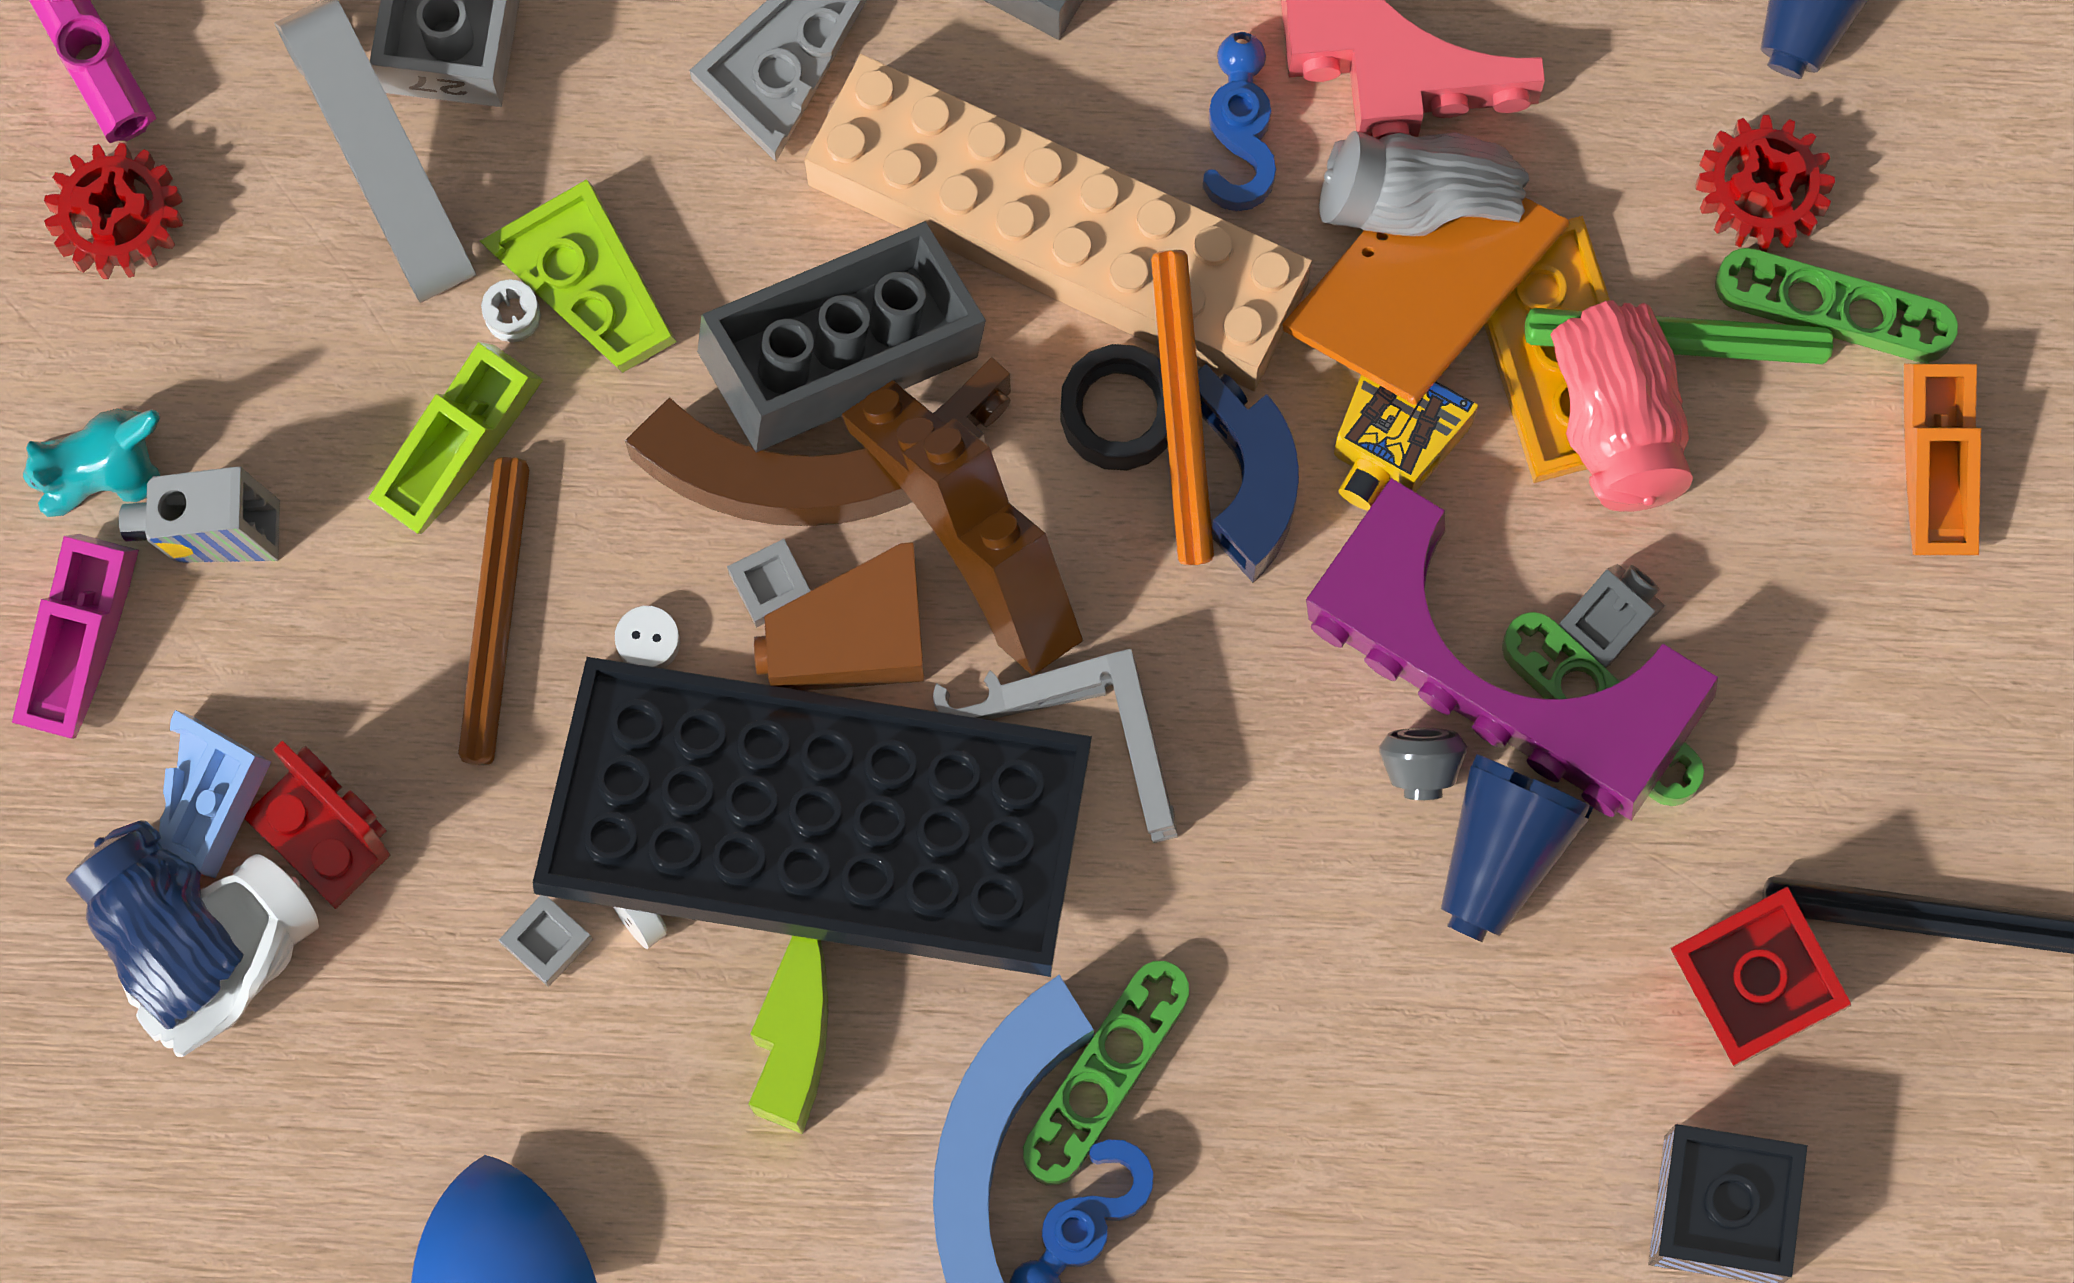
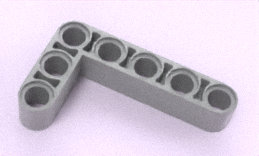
(376, 147)

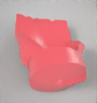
(1624, 405)

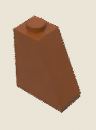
(848, 630)

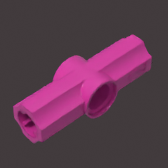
(103, 79)

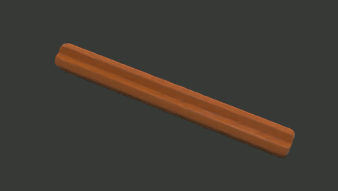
(493, 611)

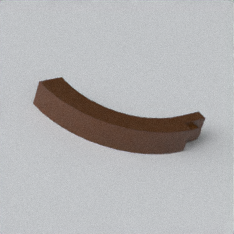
(792, 487)

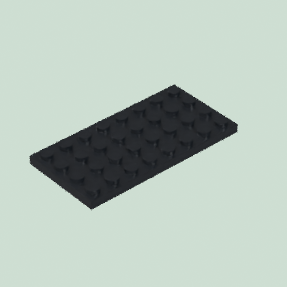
(815, 816)

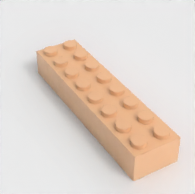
(1051, 217)

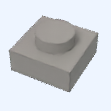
(768, 580)
(545, 939)

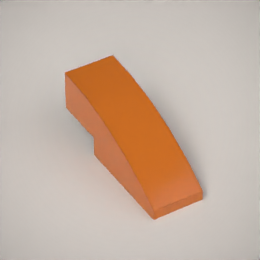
(1942, 458)

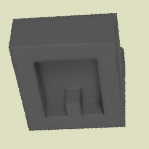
(1613, 612)

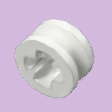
(502, 292)

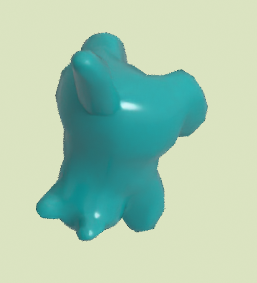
(101, 457)

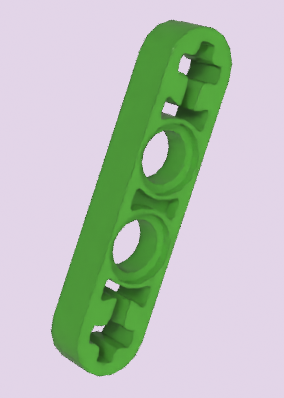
(1838, 294)
(1558, 640)
(1113, 1077)

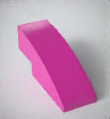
(74, 634)

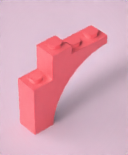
(1400, 67)

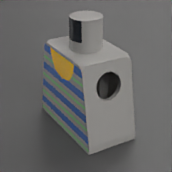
(206, 517)

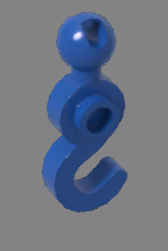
(1239, 120)
(1077, 1227)

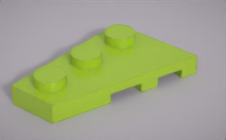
(585, 274)

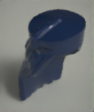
(154, 923)

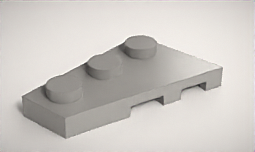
(775, 64)

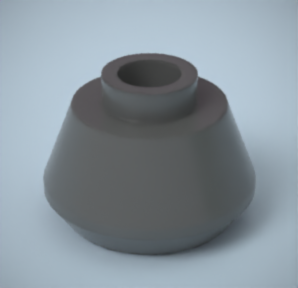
(1423, 760)

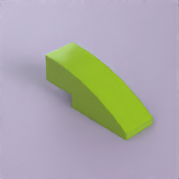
(455, 436)
(795, 1031)

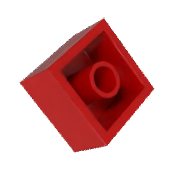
(1761, 976)

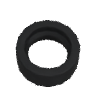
(1085, 372)

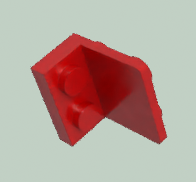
(315, 830)

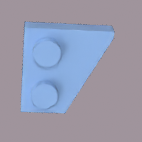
(207, 793)

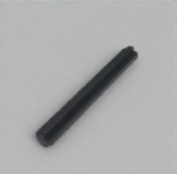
(1929, 915)

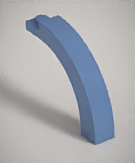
(993, 1089)

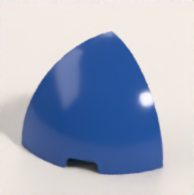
(498, 1230)

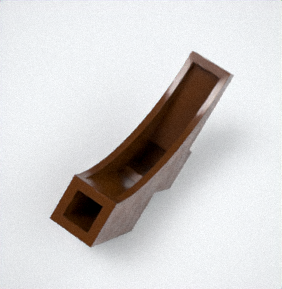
(965, 503)

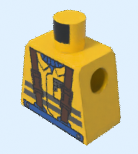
(1397, 440)

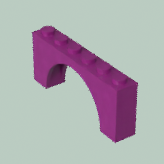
(1602, 742)

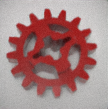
(1775, 159)
(97, 190)

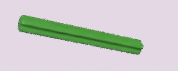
(1712, 337)

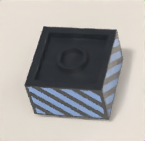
(1728, 1205)

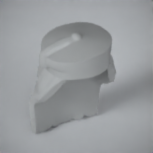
(1419, 182)

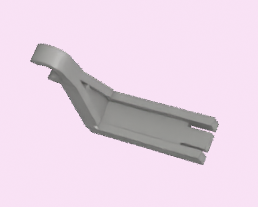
(1084, 682)

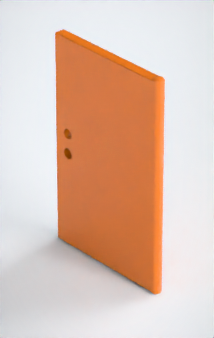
(1415, 302)

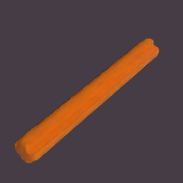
(1182, 407)

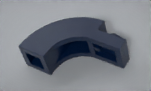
(1260, 439)

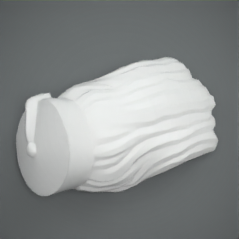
(265, 919)

